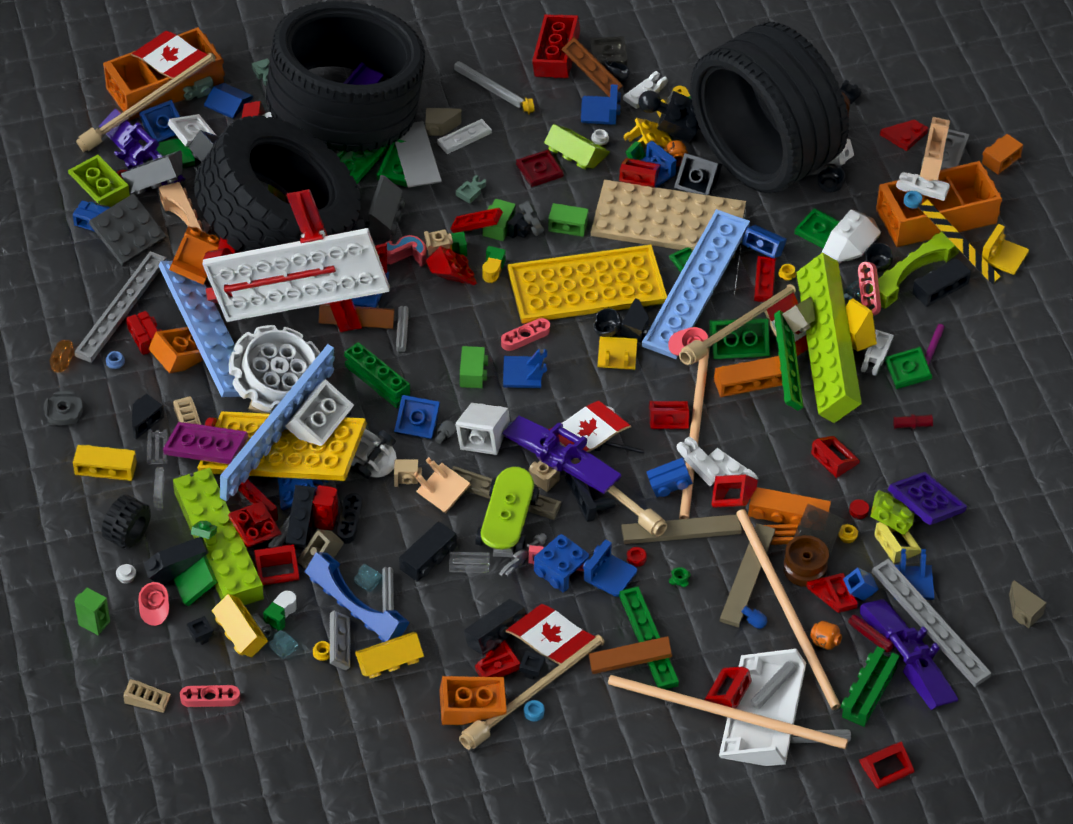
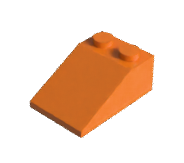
(175, 349)
(471, 699)

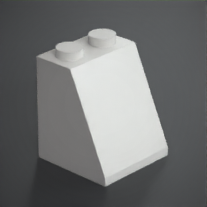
(482, 428)

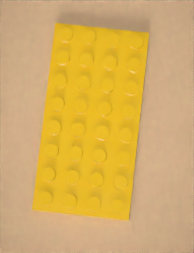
(586, 283)
(296, 457)

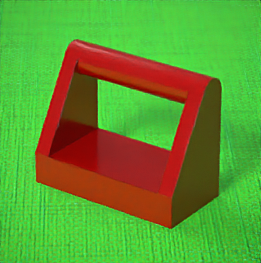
(639, 172)
(669, 414)
(830, 459)
(724, 483)
(274, 557)
(736, 691)
(897, 749)

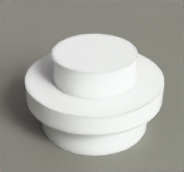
(600, 137)
(126, 573)

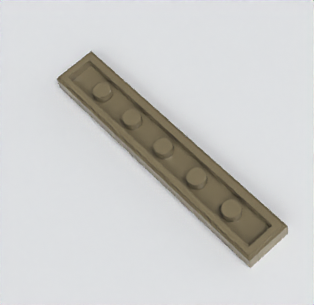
(481, 485)
(684, 529)
(746, 579)

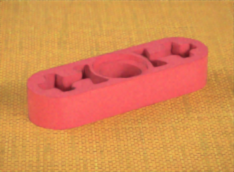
(862, 283)
(538, 329)
(215, 702)

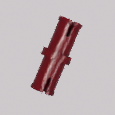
(913, 421)

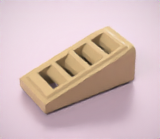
(184, 406)
(141, 688)

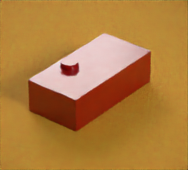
(553, 36)

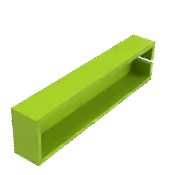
(227, 552)

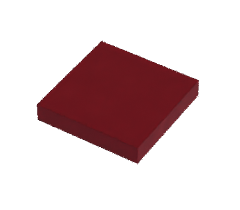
(539, 168)

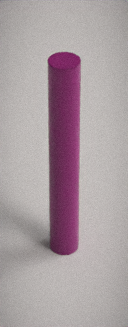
(934, 342)

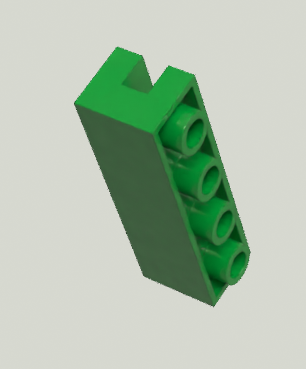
(376, 374)
(870, 686)

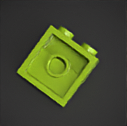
(891, 512)

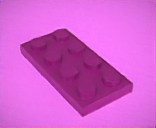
(205, 443)

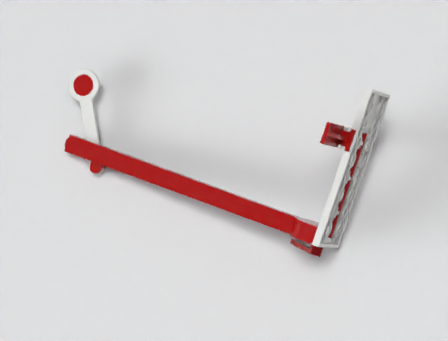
(296, 273)

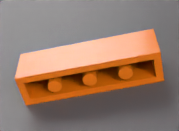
(748, 376)
(781, 506)

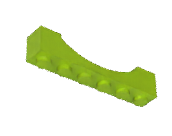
(935, 250)

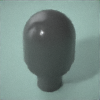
(445, 431)

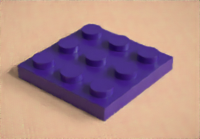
(927, 498)

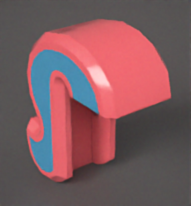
(406, 247)

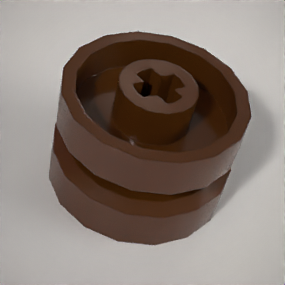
(805, 560)

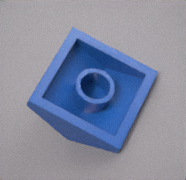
(227, 100)
(156, 120)
(417, 417)

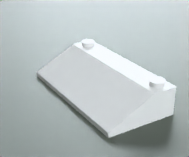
(755, 743)

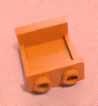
(191, 252)

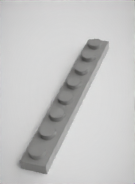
(119, 307)
(936, 627)

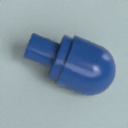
(755, 617)

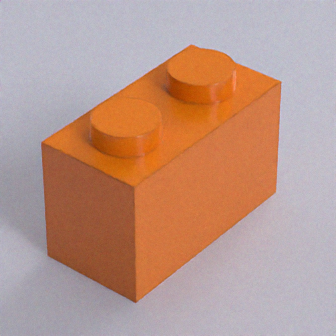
(1002, 154)

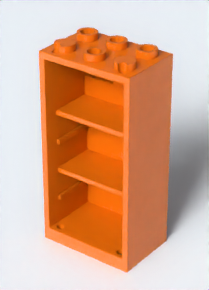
(133, 79)
(968, 205)

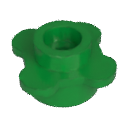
(678, 573)

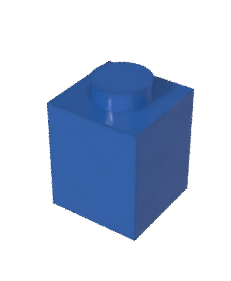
(860, 584)

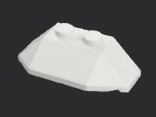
(851, 237)

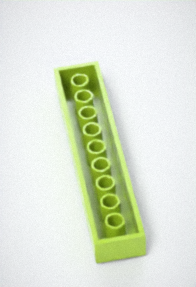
(829, 339)

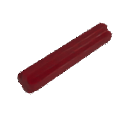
(871, 633)

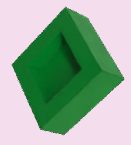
(636, 151)
(204, 529)

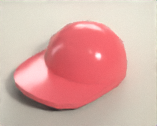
(684, 337)
(154, 603)

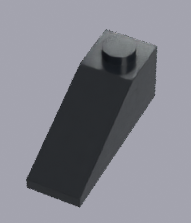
(173, 561)

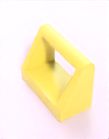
(891, 545)

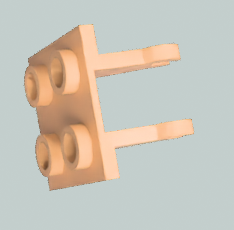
(442, 487)

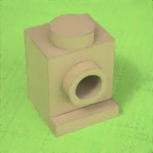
(436, 239)
(404, 471)
(544, 475)

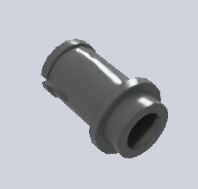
(265, 628)

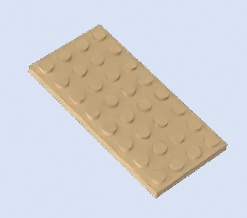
(657, 214)

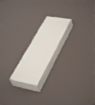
(464, 136)

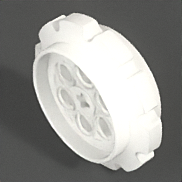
(275, 368)

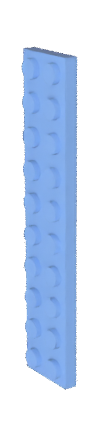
(696, 280)
(205, 327)
(271, 429)

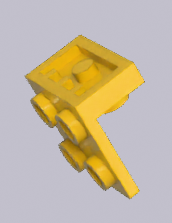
(1003, 253)

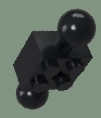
(676, 114)

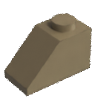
(441, 120)
(800, 316)
(322, 541)
(1025, 605)

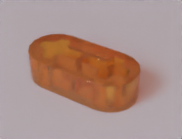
(65, 357)

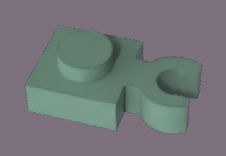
(261, 69)
(201, 88)
(470, 191)

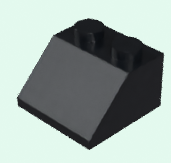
(697, 174)

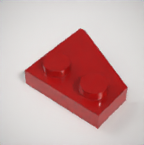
(905, 134)
(833, 592)
(498, 662)

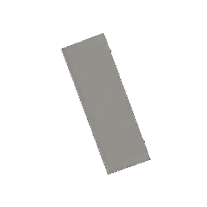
(417, 157)

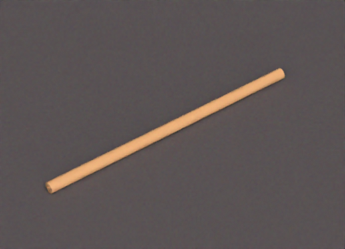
(695, 430)
(788, 610)
(728, 712)

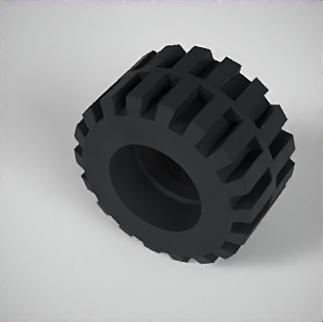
(126, 521)

